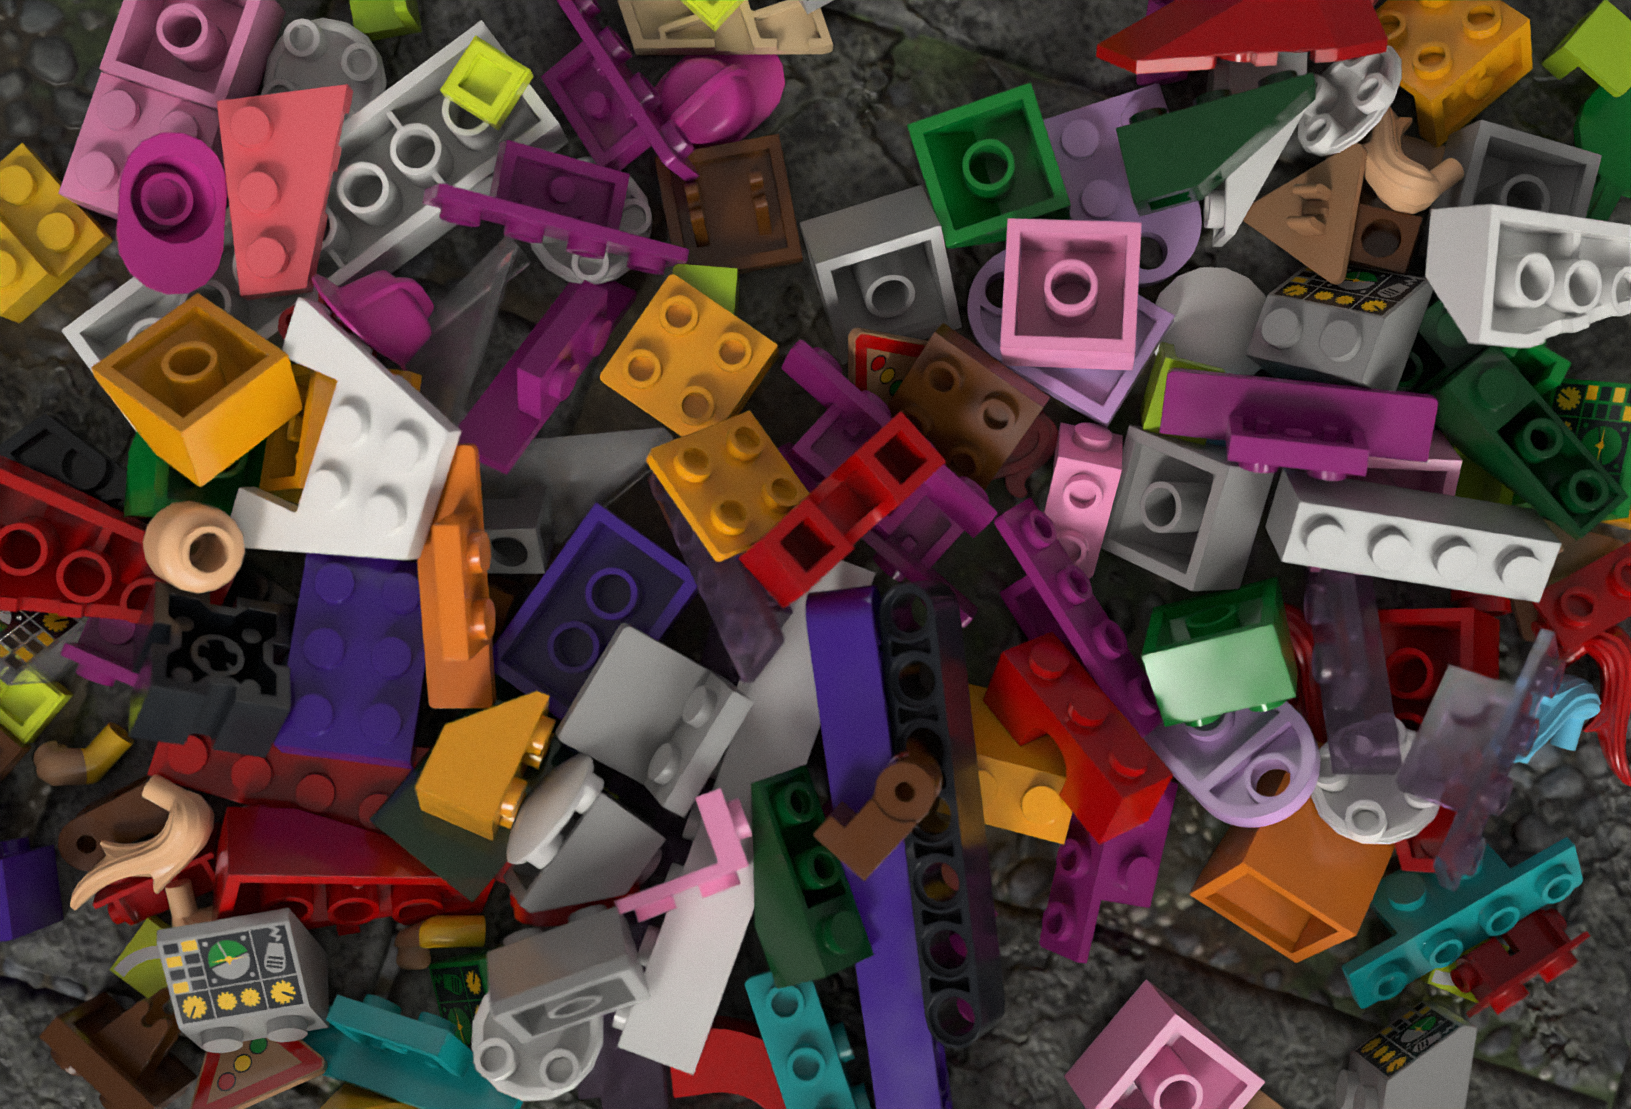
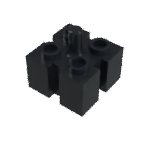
(210, 671)

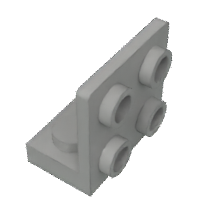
(654, 717)

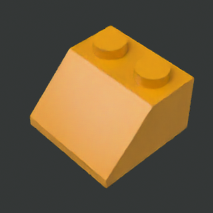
(200, 387)
(1017, 782)

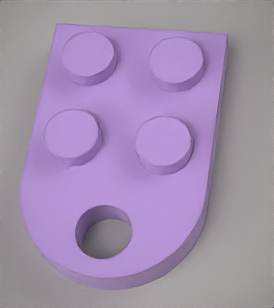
(1098, 183)
(1089, 391)
(1228, 757)

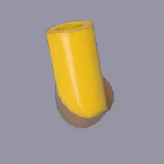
(81, 766)
(437, 932)

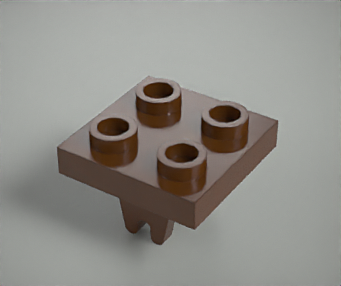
(736, 208)
(967, 405)
(122, 1050)

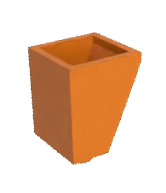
(1292, 880)

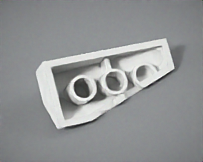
(1526, 272)

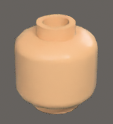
(214, 549)

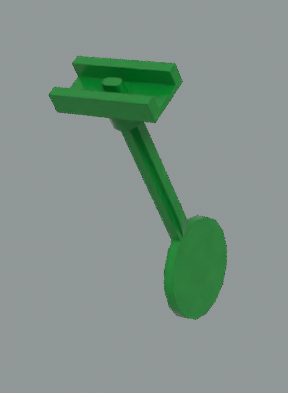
(1604, 129)

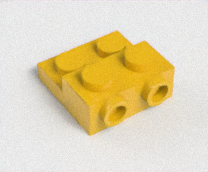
(41, 235)

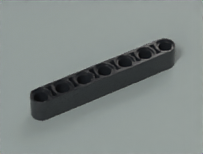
(931, 841)

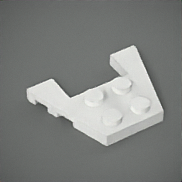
(374, 462)

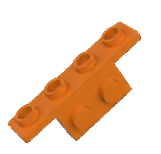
(455, 592)

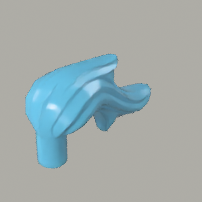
(1564, 715)

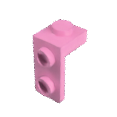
(1083, 489)
(725, 827)

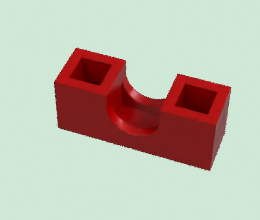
(841, 510)
(1110, 768)

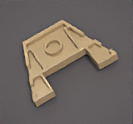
(673, 29)

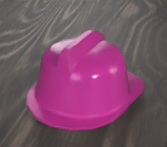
(720, 95)
(172, 213)
(383, 312)

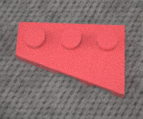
(279, 182)

